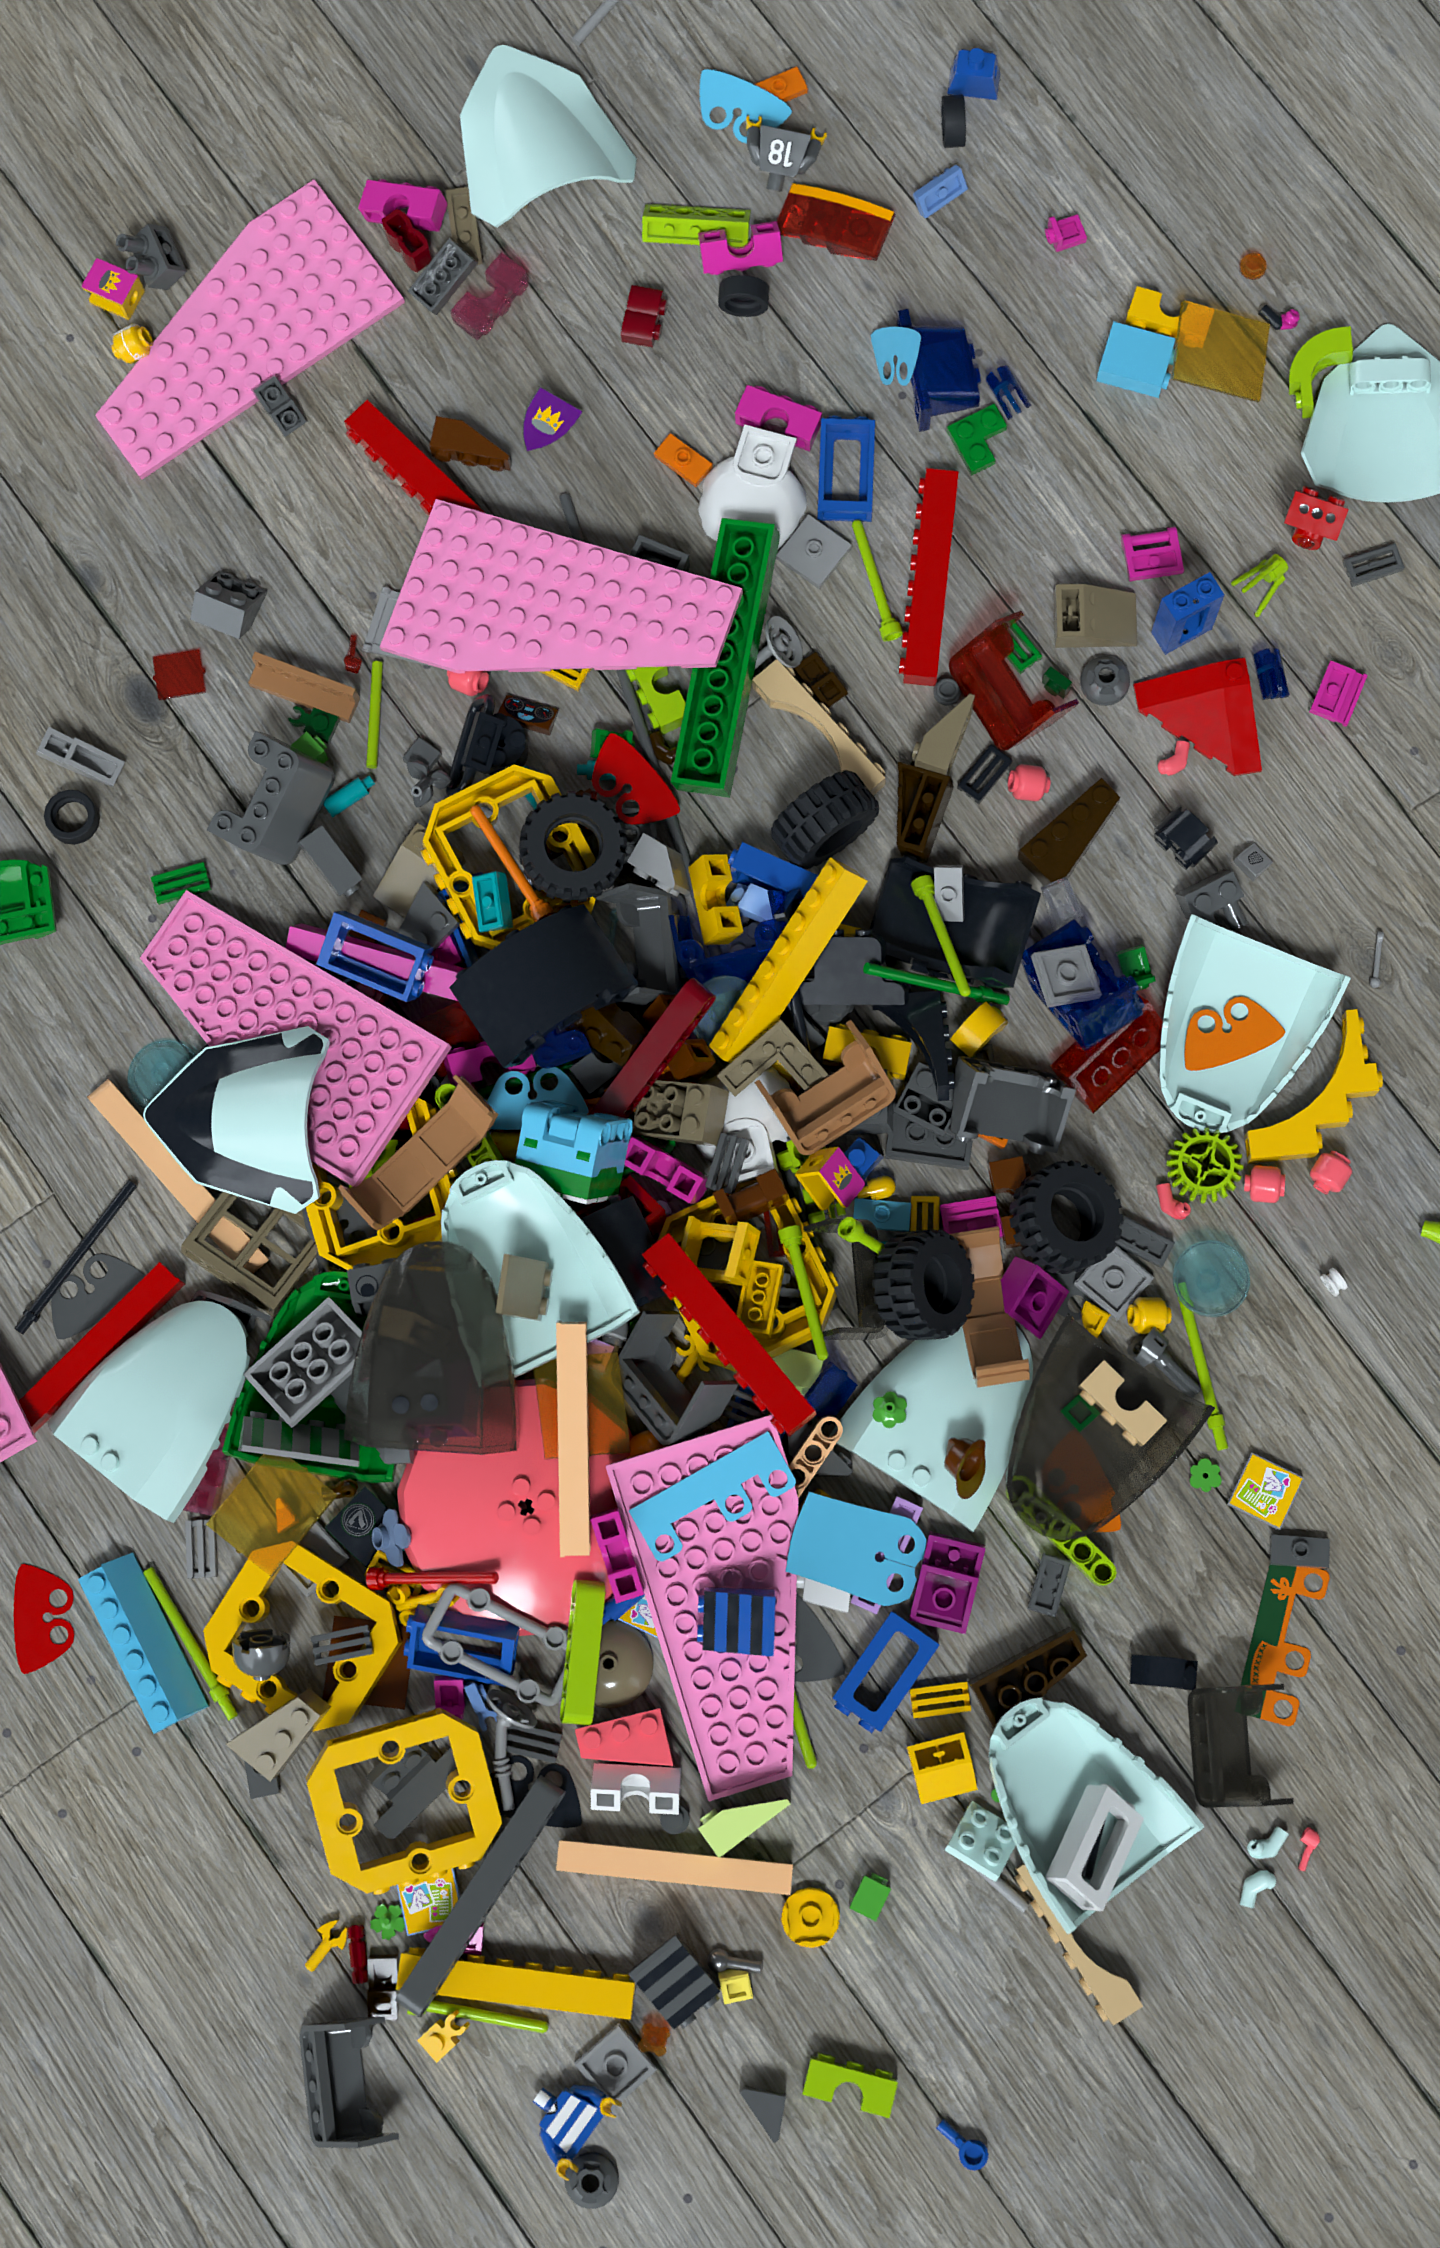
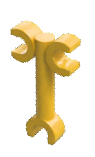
(693, 1358)
(409, 1605)

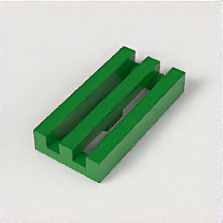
(1028, 662)
(158, 889)

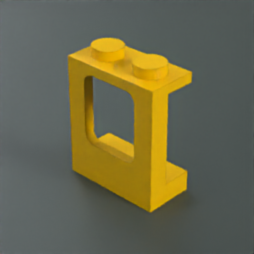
(741, 1254)

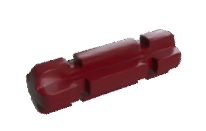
(357, 1953)

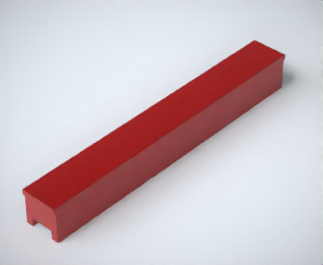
(107, 1335)

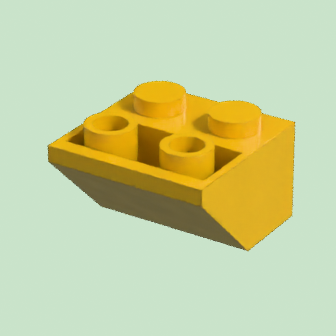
(942, 1767)

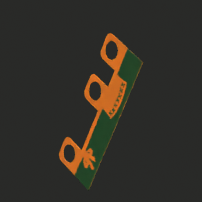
(1267, 1645)

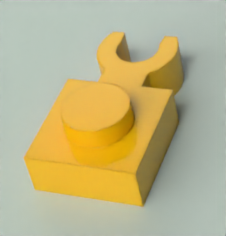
(442, 2036)

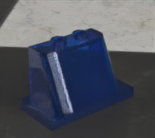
(943, 371)

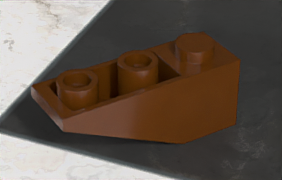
(460, 442)

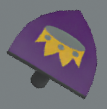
(547, 419)

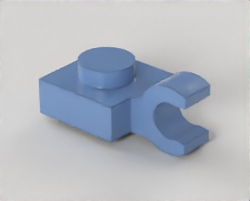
(477, 1697)

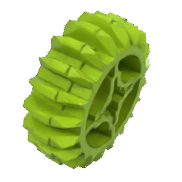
(1216, 1168)

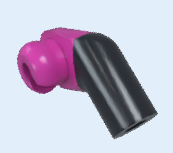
(1279, 321)

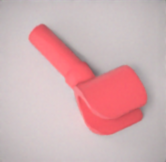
(1311, 1839)

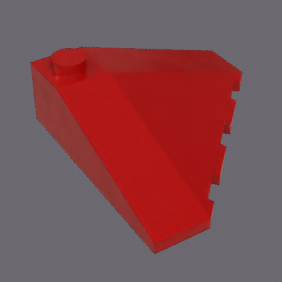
(1209, 709)

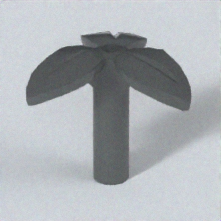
(422, 790)

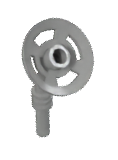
(780, 643)
(509, 1712)

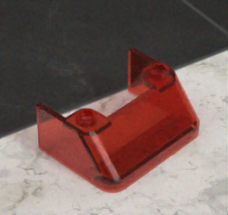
(999, 697)

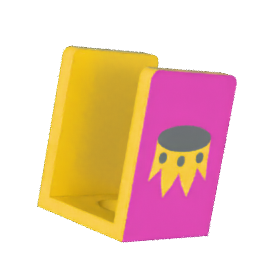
(113, 288)
(830, 1176)

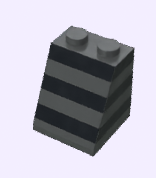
(676, 1982)

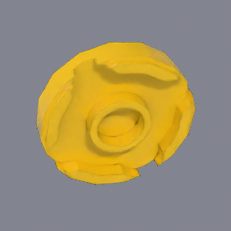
(810, 1917)

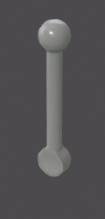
(1375, 982)

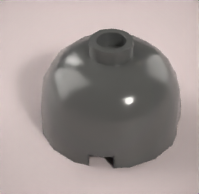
(261, 1652)

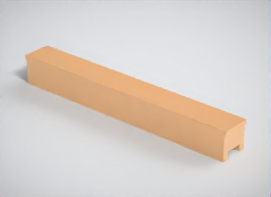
(573, 1438)
(674, 1867)

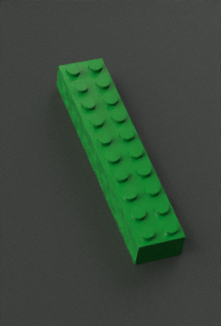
(721, 694)

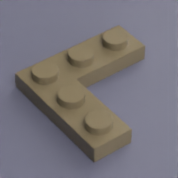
(463, 223)
(773, 1045)

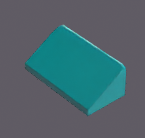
(492, 901)

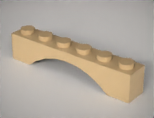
(783, 692)
(1111, 1991)

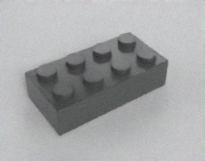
(442, 276)

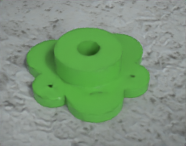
(1213, 1478)

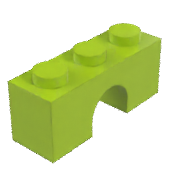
(665, 709)
(826, 2074)

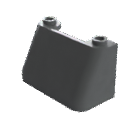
(1009, 1104)

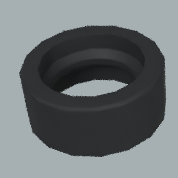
(953, 121)
(743, 296)
(63, 798)

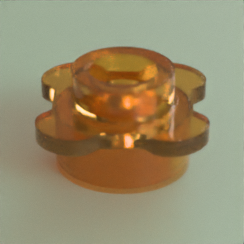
(661, 2035)

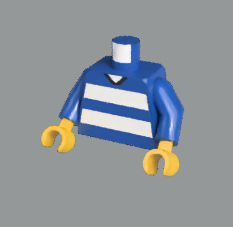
(571, 2121)

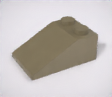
(944, 739)
(407, 874)
(523, 1288)

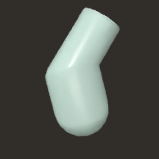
(1267, 1847)

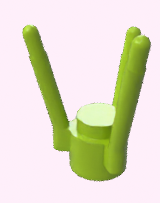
(1270, 571)

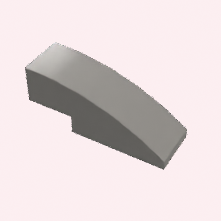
(79, 757)

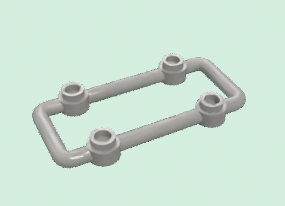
(452, 1652)

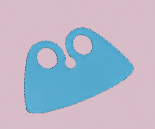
(731, 93)
(899, 342)
(512, 1106)

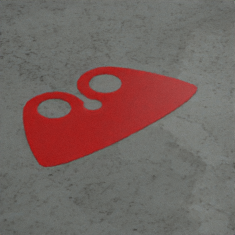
(630, 767)
(31, 1633)

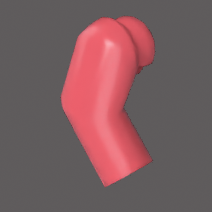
(1176, 762)
(1170, 1205)

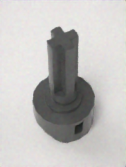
(1152, 1351)

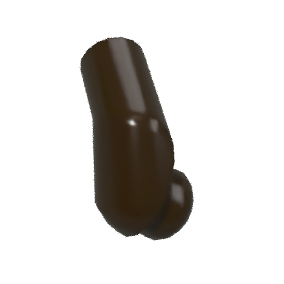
(345, 1488)

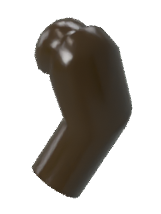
(660, 750)

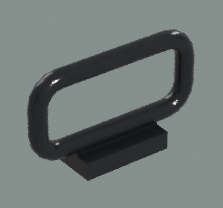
(476, 743)

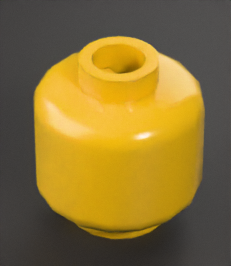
(1148, 1312)

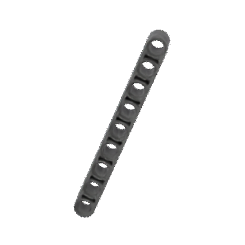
(480, 1896)

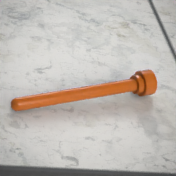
(538, 907)

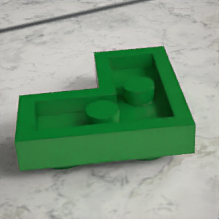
(970, 436)

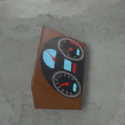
(530, 714)

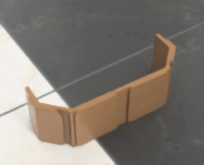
(424, 1158)
(989, 1331)

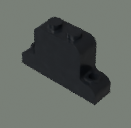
(841, 977)

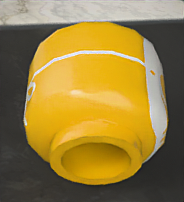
(132, 343)

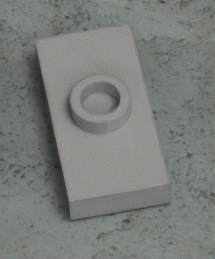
(949, 891)

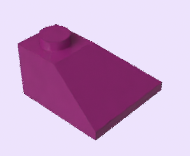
(1031, 1296)

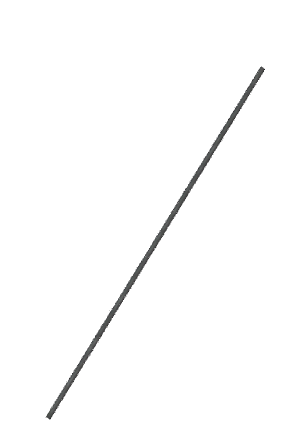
(676, 836)

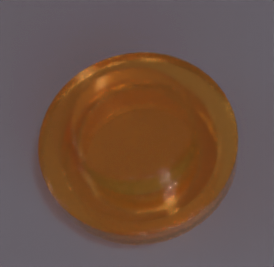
(1253, 266)

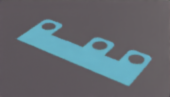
(712, 1482)

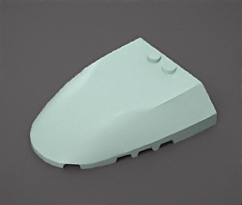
(1208, 973)
(515, 1212)
(159, 1405)
(941, 1405)
(1040, 1768)

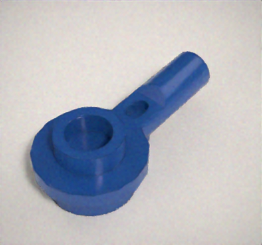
(972, 2153)

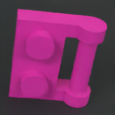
(1153, 561)

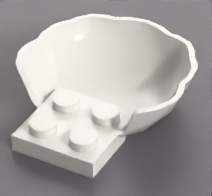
(755, 485)
(752, 1119)

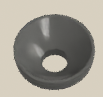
(1100, 692)
(608, 2177)

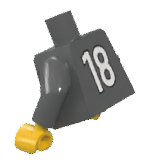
(781, 151)

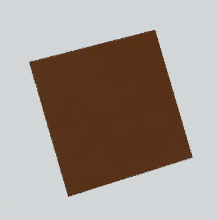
(393, 1684)

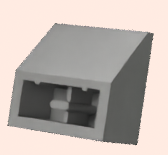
(661, 863)

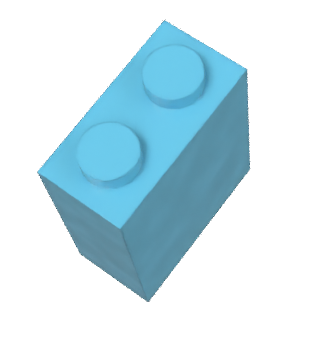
(1137, 360)

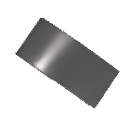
(278, 405)

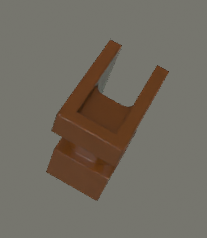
(753, 1200)

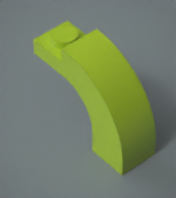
(1318, 353)

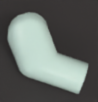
(1254, 1884)

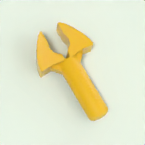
(326, 1944)

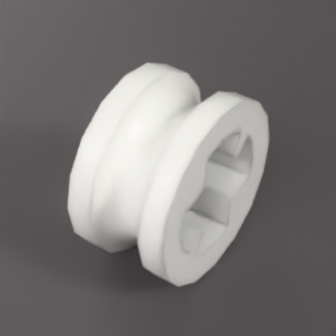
(1333, 1282)

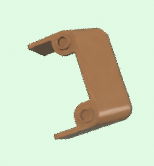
(835, 1102)

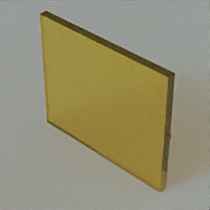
(1220, 351)
(605, 1406)
(271, 1511)

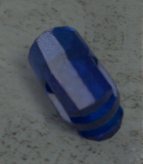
(1005, 387)
(1271, 674)

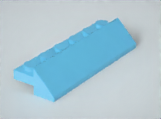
(143, 1642)

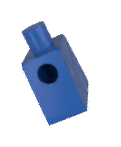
(975, 74)
(863, 1157)

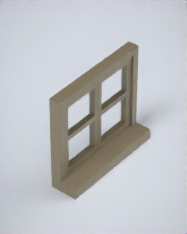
(232, 1271)

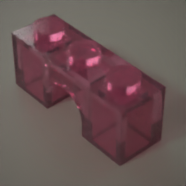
(478, 315)
(209, 1491)

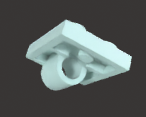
(982, 1841)

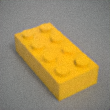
(760, 1298)

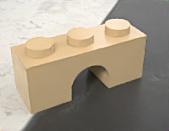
(1101, 1389)

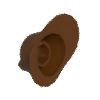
(966, 1464)

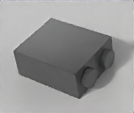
(330, 862)

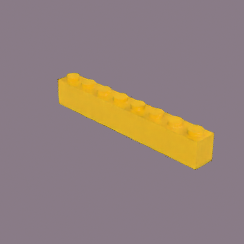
(789, 959)
(532, 1985)

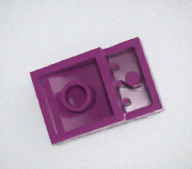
(947, 1582)

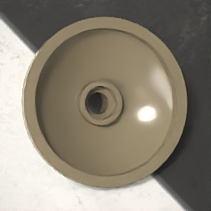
(631, 1665)

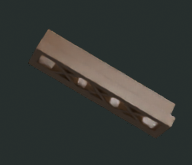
(303, 687)

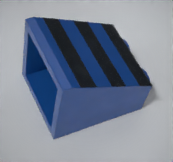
(737, 1620)

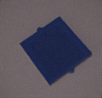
(830, 1391)

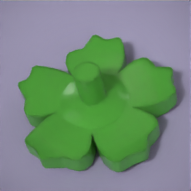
(388, 1921)

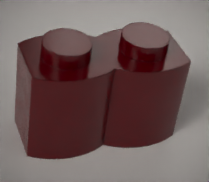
(406, 240)
(643, 315)

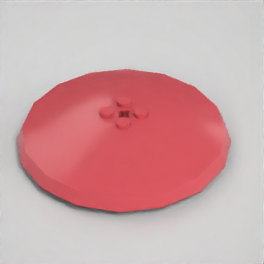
(469, 1520)

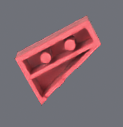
(628, 1739)

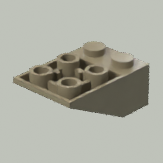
(1094, 617)
(682, 1113)

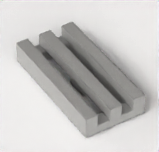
(191, 1574)

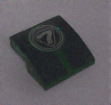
(355, 1525)

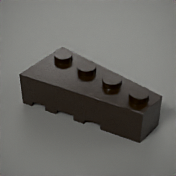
(1068, 837)

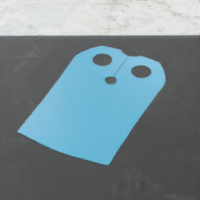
(839, 1544)

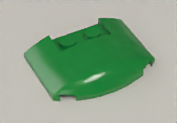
(25, 901)

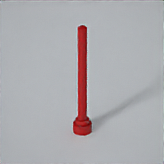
(378, 1578)

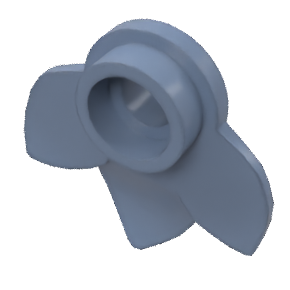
(391, 1538)

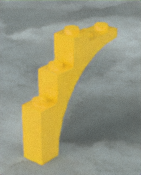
(1351, 1079)

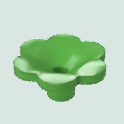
(889, 1417)

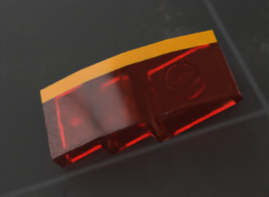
(835, 222)

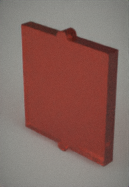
(179, 674)

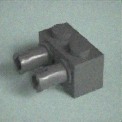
(153, 256)
(1212, 894)

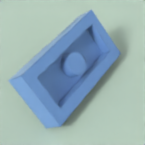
(940, 191)

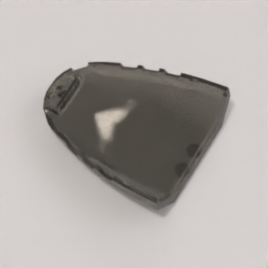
(438, 1336)
(1076, 1481)

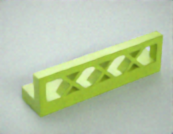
(683, 224)

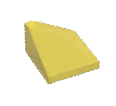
(735, 1985)

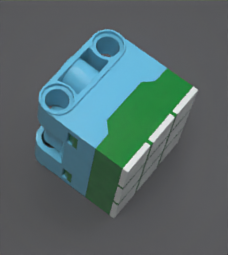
(574, 1151)

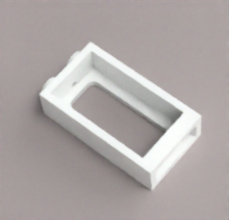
(1079, 1840)

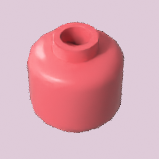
(468, 683)
(1028, 782)
(1331, 1172)
(1265, 1184)

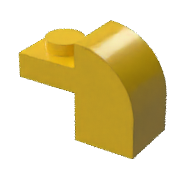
(979, 1029)

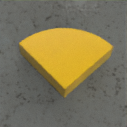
(1093, 1318)

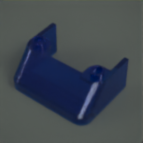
(739, 963)

